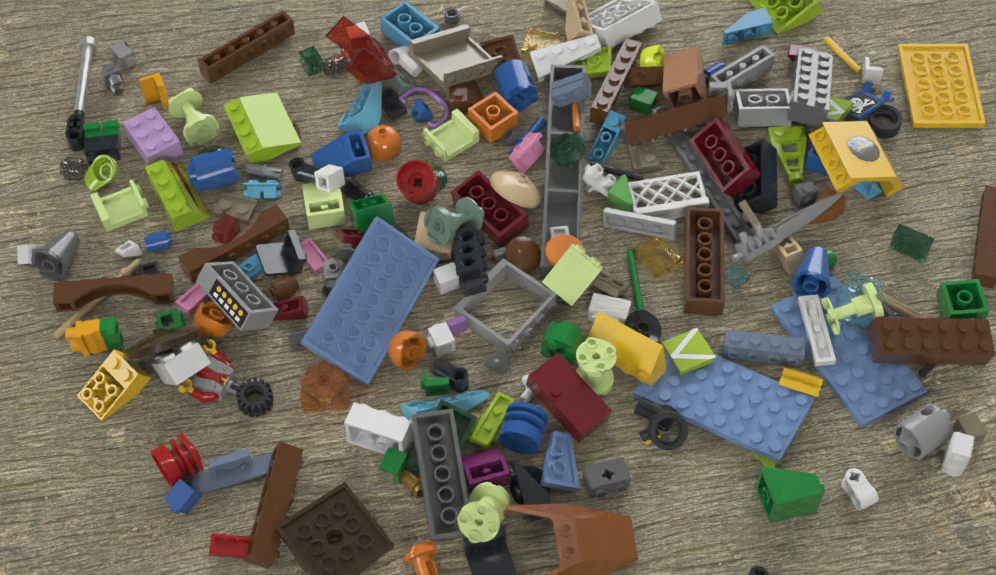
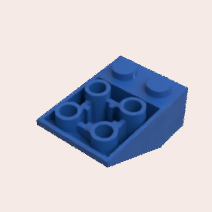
(346, 152)

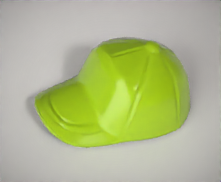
(101, 172)

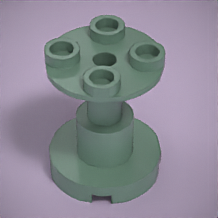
(443, 224)

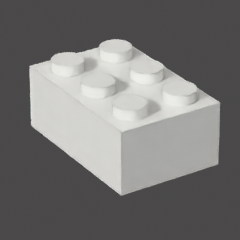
(180, 363)
(377, 429)

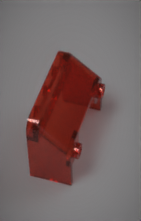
(369, 59)

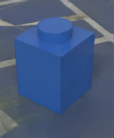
(183, 497)

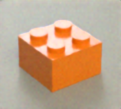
(493, 117)

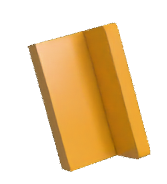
(154, 90)

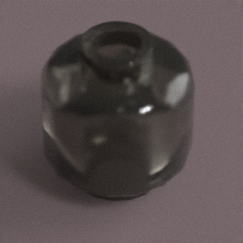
(334, 66)
(73, 168)

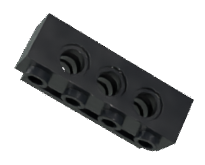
(471, 261)

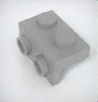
(725, 89)

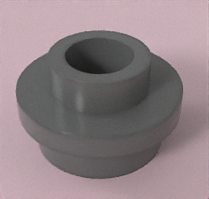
(452, 15)
(510, 137)

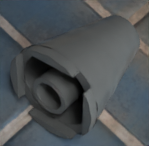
(56, 256)

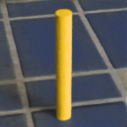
(842, 55)

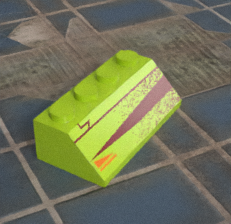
(176, 194)

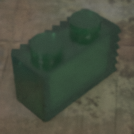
(911, 243)

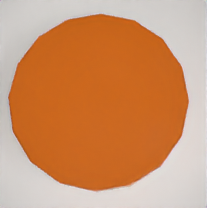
(558, 246)

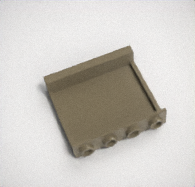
(452, 56)

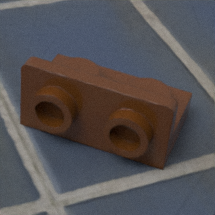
(645, 77)

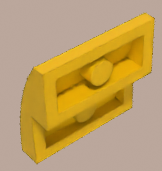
(801, 381)

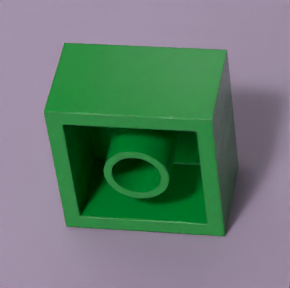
(366, 209)
(962, 300)

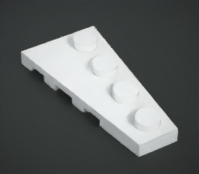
(564, 54)

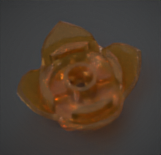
(334, 394)

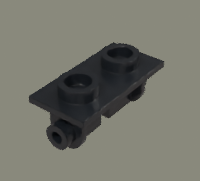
(355, 190)

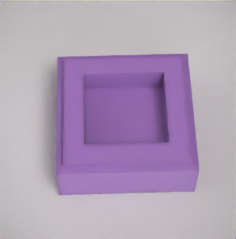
(457, 325)

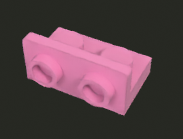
(527, 152)

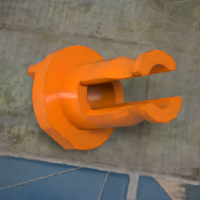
(422, 558)

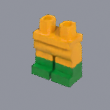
(95, 336)

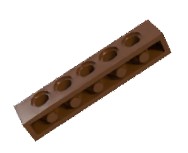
(246, 47)

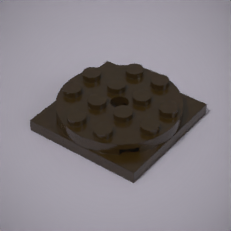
(339, 516)

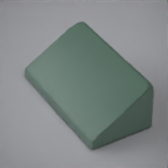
(401, 82)

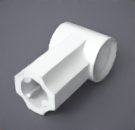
(400, 56)

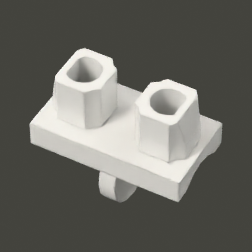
(596, 181)

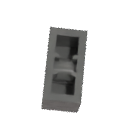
(606, 477)

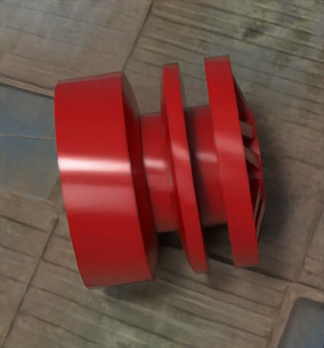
(417, 172)
(177, 460)

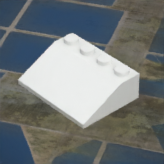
(623, 20)

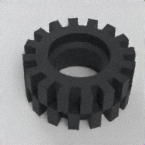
(254, 407)

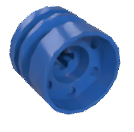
(523, 428)

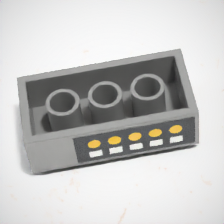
(236, 295)

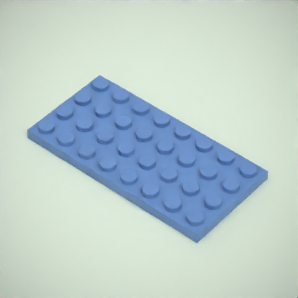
(370, 301)
(862, 386)
(733, 404)

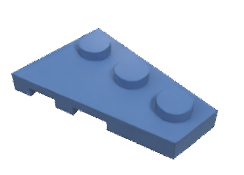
(560, 463)

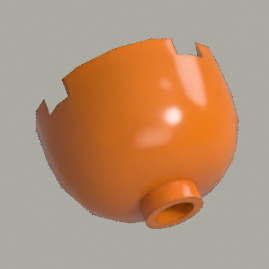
(383, 143)
(212, 320)
(406, 349)

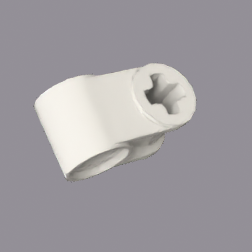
(859, 489)

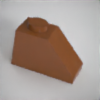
(834, 210)

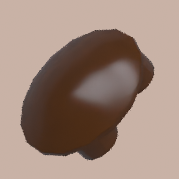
(523, 254)

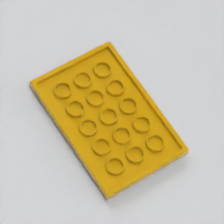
(940, 86)

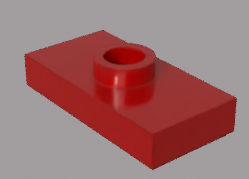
(228, 545)

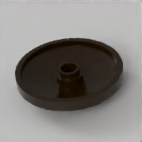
(162, 340)

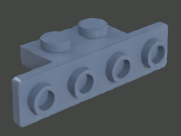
(231, 470)

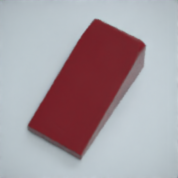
(291, 309)

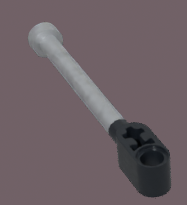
(74, 129)

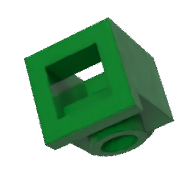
(165, 318)

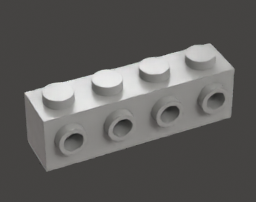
(746, 68)

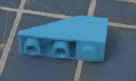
(752, 25)
(607, 138)

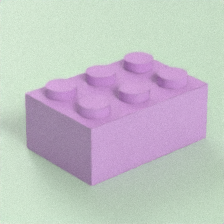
(152, 137)

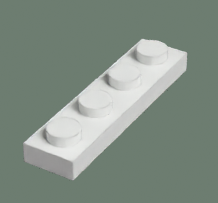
(816, 330)

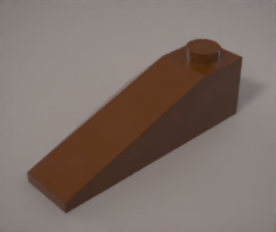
(464, 96)

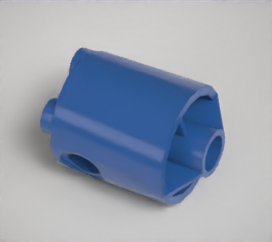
(516, 84)
(212, 170)

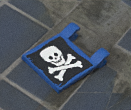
(866, 102)

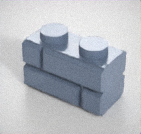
(571, 89)

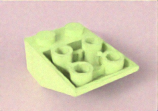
(322, 207)

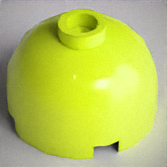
(651, 57)

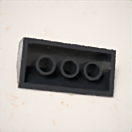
(761, 193)

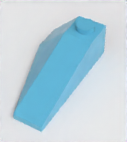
(364, 111)
(462, 400)

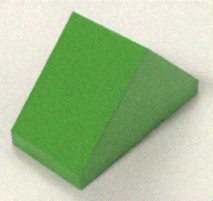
(620, 195)

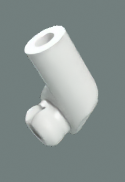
(528, 394)

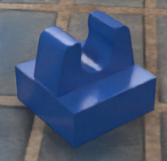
(422, 110)

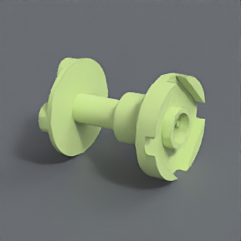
(199, 126)
(859, 305)
(595, 364)
(484, 512)

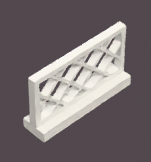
(671, 208)

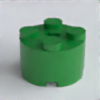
(562, 338)

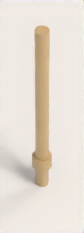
(86, 308)

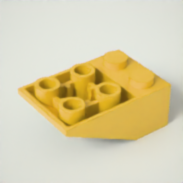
(113, 385)

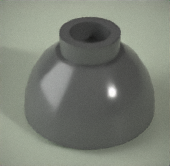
(499, 360)

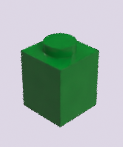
(642, 100)

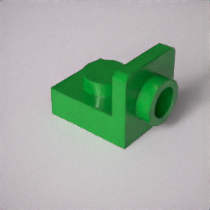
(435, 386)

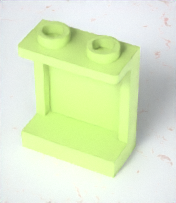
(451, 136)
(121, 207)
(572, 274)

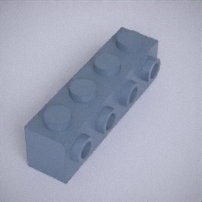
(763, 348)

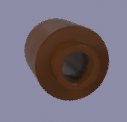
(284, 287)

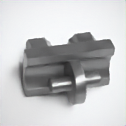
(112, 78)

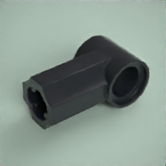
(301, 170)
(443, 369)
(647, 408)

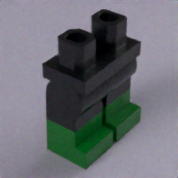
(103, 142)

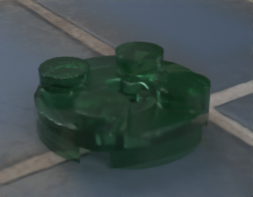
(576, 149)

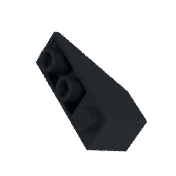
(527, 489)

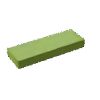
(491, 421)

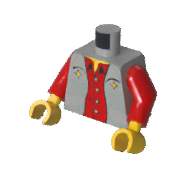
(214, 380)

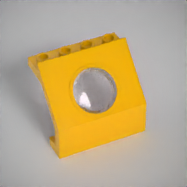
(854, 156)

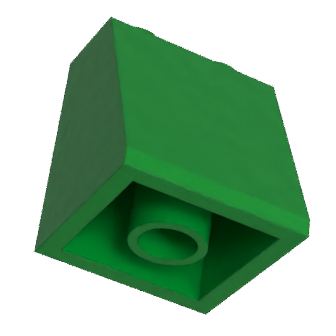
(788, 493)

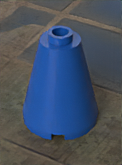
(813, 274)

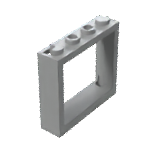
(508, 270)

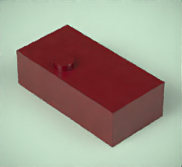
(725, 157)
(501, 217)
(568, 397)

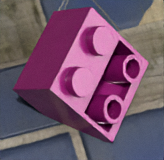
(485, 467)

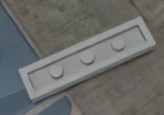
(640, 223)

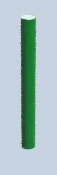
(634, 279)

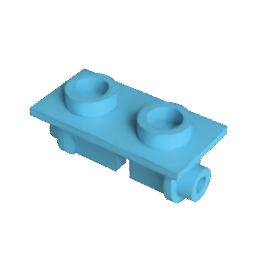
(269, 188)
(868, 189)

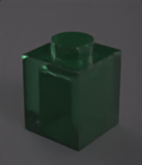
(311, 61)

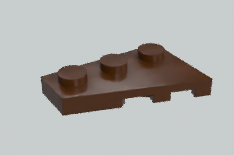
(502, 46)

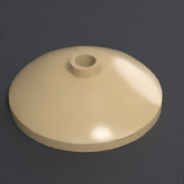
(516, 188)

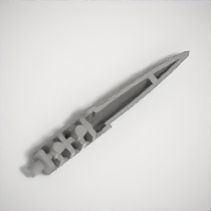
(769, 237)

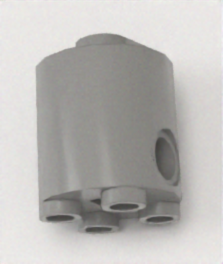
(923, 431)

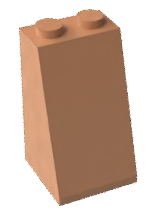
(684, 77)

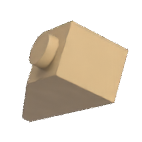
(577, 20)
(789, 254)

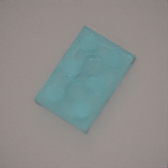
(853, 288)

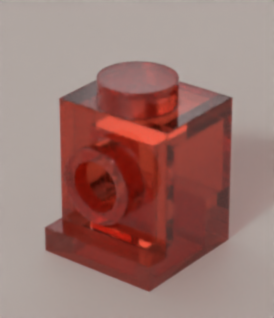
(225, 229)

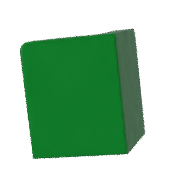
(394, 463)

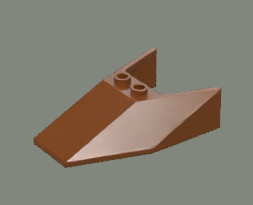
(585, 537)

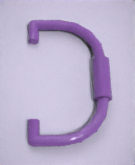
(435, 96)

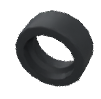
(889, 112)
(683, 430)

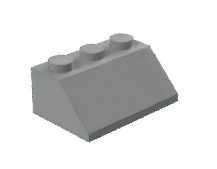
(762, 107)

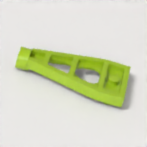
(787, 136)

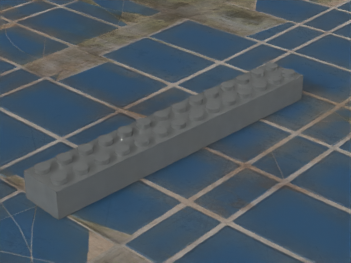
(562, 184)

